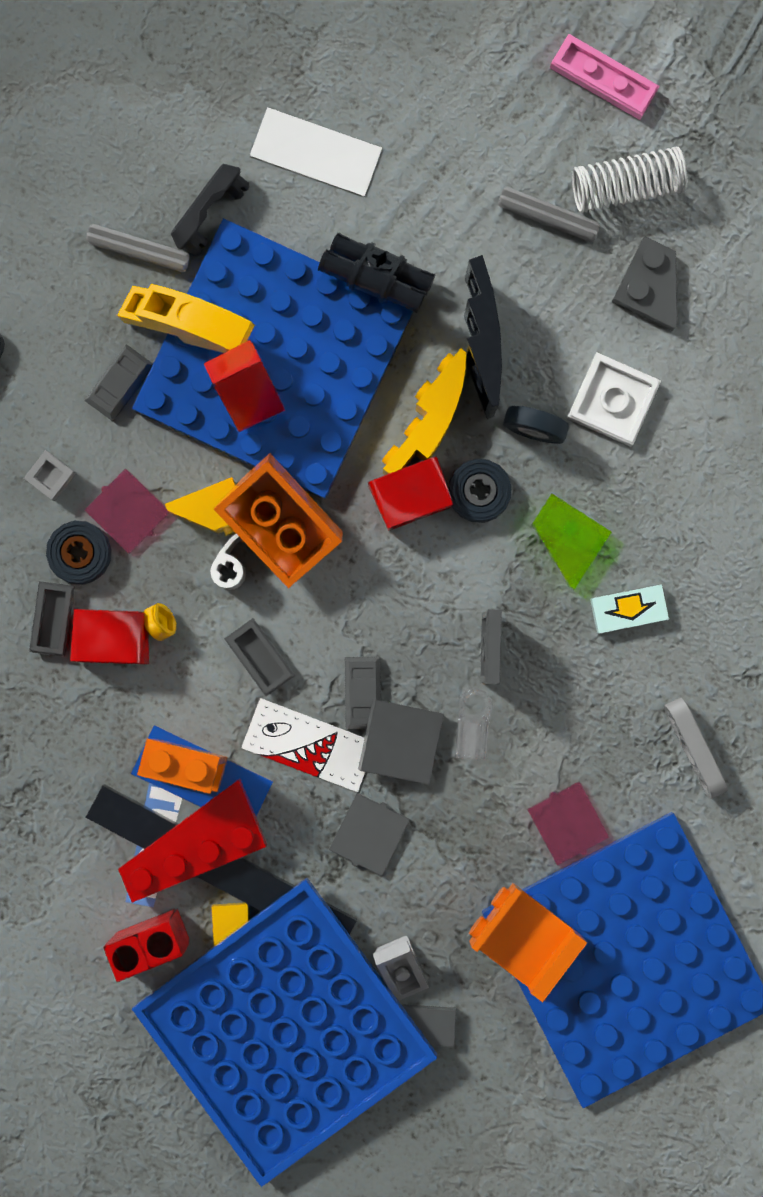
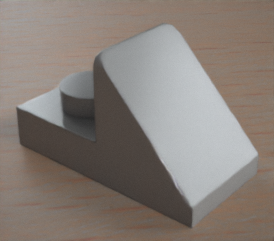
(400, 968)

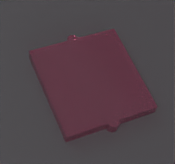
(127, 511)
(568, 823)

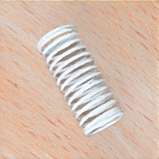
(581, 179)

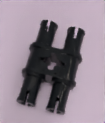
(376, 272)

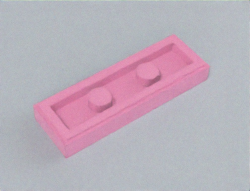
(604, 77)

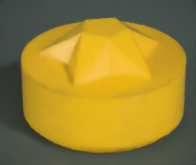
(159, 621)

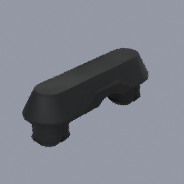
(186, 231)

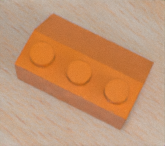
(279, 521)

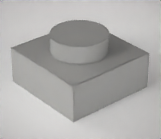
(49, 475)

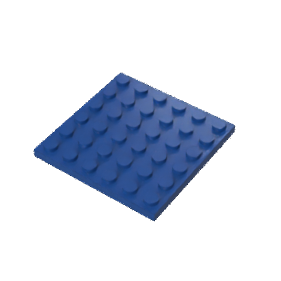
(315, 340)
(655, 967)
(284, 1032)

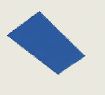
(254, 784)

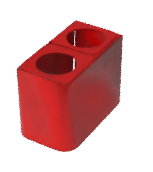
(244, 386)
(411, 493)
(109, 637)
(162, 923)

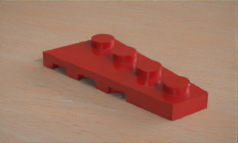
(203, 841)

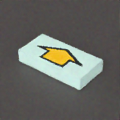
(629, 609)

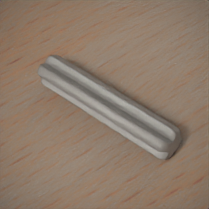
(549, 214)
(138, 248)

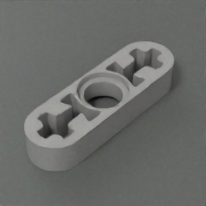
(695, 748)

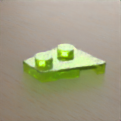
(569, 538)

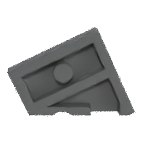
(651, 284)

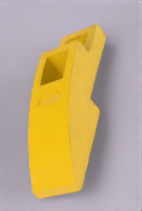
(185, 316)
(437, 406)

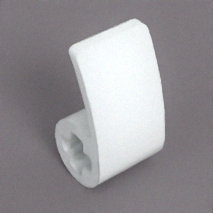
(224, 559)

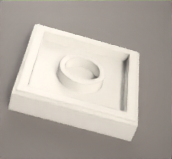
(613, 399)

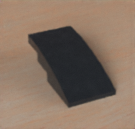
(484, 345)

